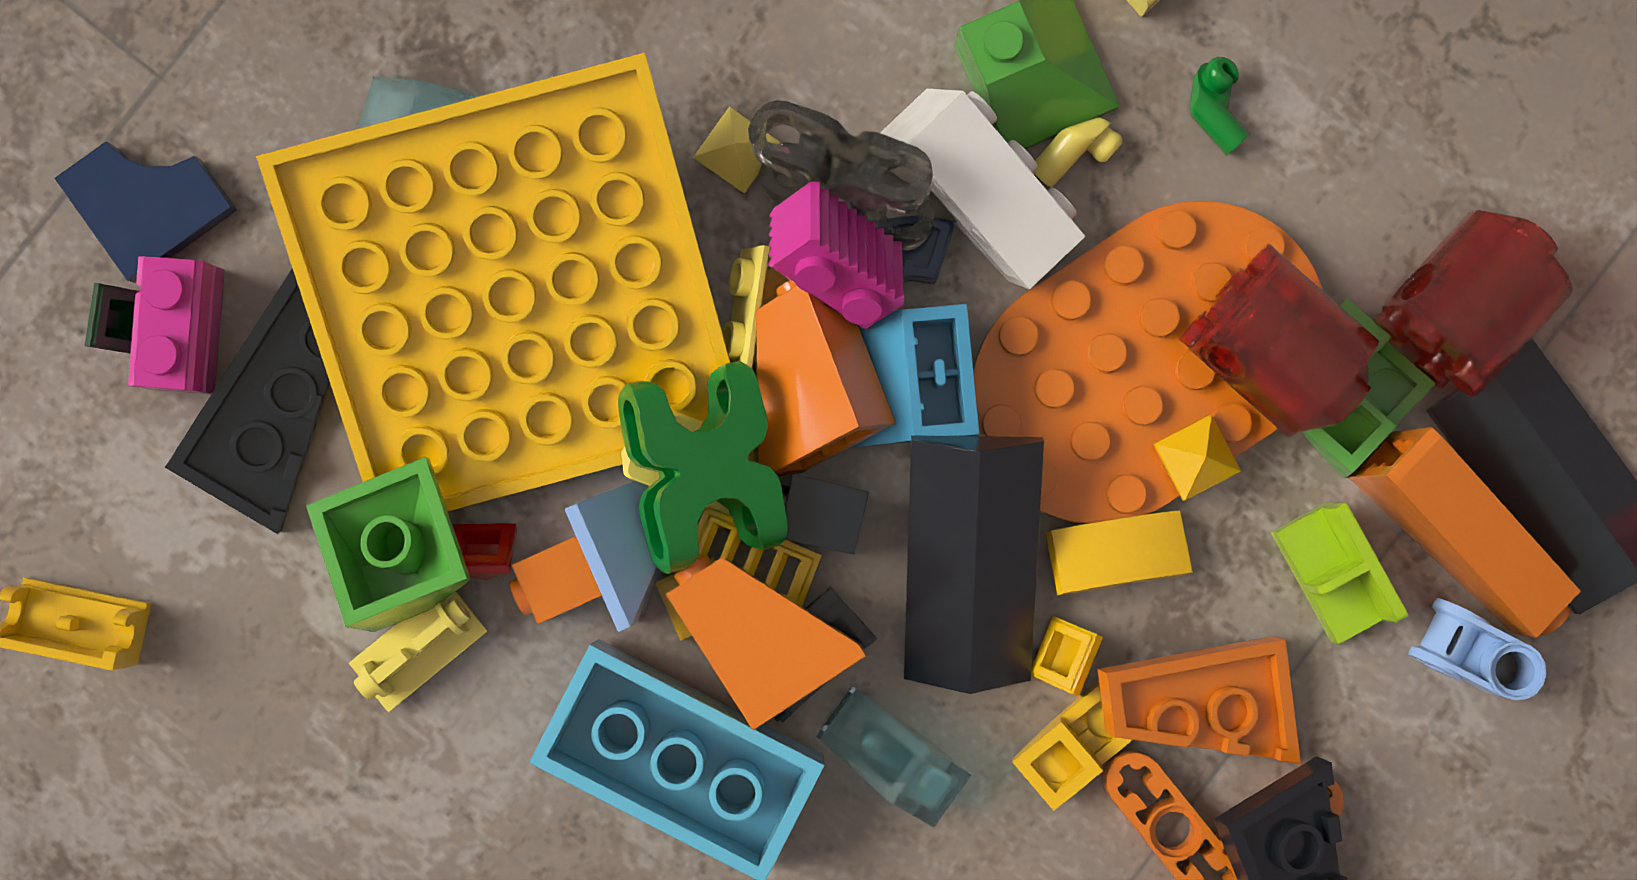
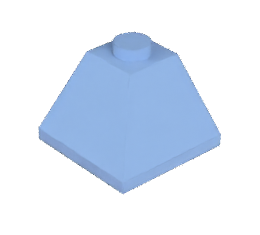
(617, 551)

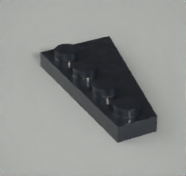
(260, 416)

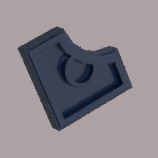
(142, 207)

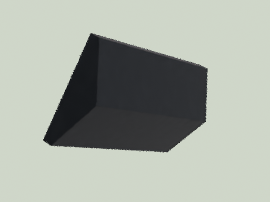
(1550, 472)
(972, 560)

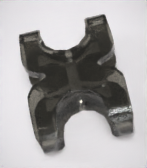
(847, 166)

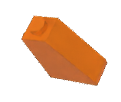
(813, 383)
(758, 639)

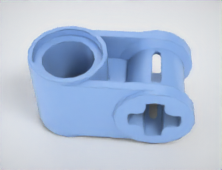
(1469, 649)

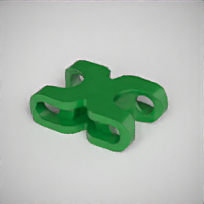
(702, 466)

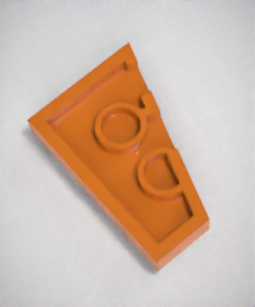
(1207, 698)

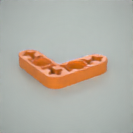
(1156, 781)

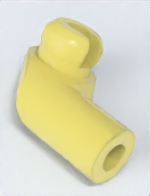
(1073, 142)

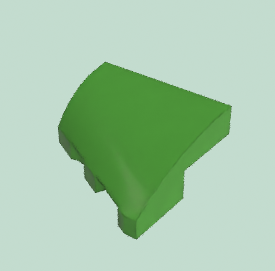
(1394, 391)

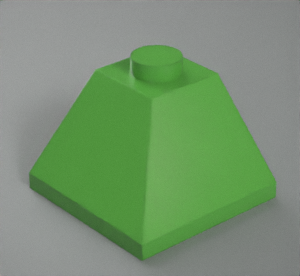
(1035, 69)
(389, 547)

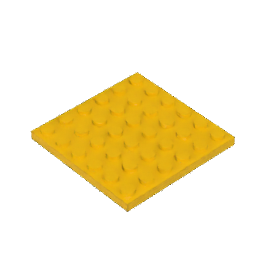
(501, 278)

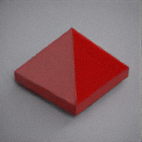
(486, 548)

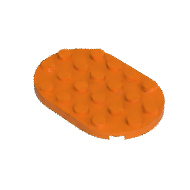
(1101, 361)

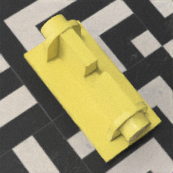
(753, 286)
(415, 651)

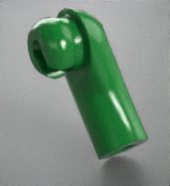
(1211, 102)

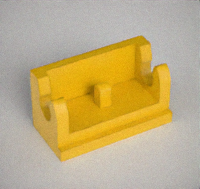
(73, 624)

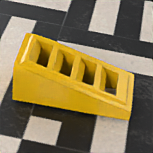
(809, 560)

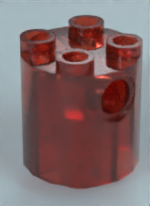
(1477, 299)
(1284, 345)

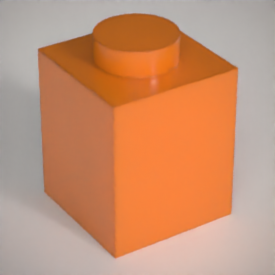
(553, 581)

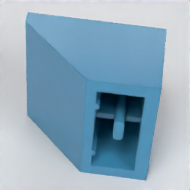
(924, 373)

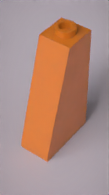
(1466, 530)

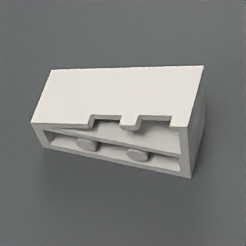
(989, 184)

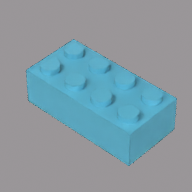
(678, 760)

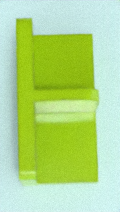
(1338, 571)

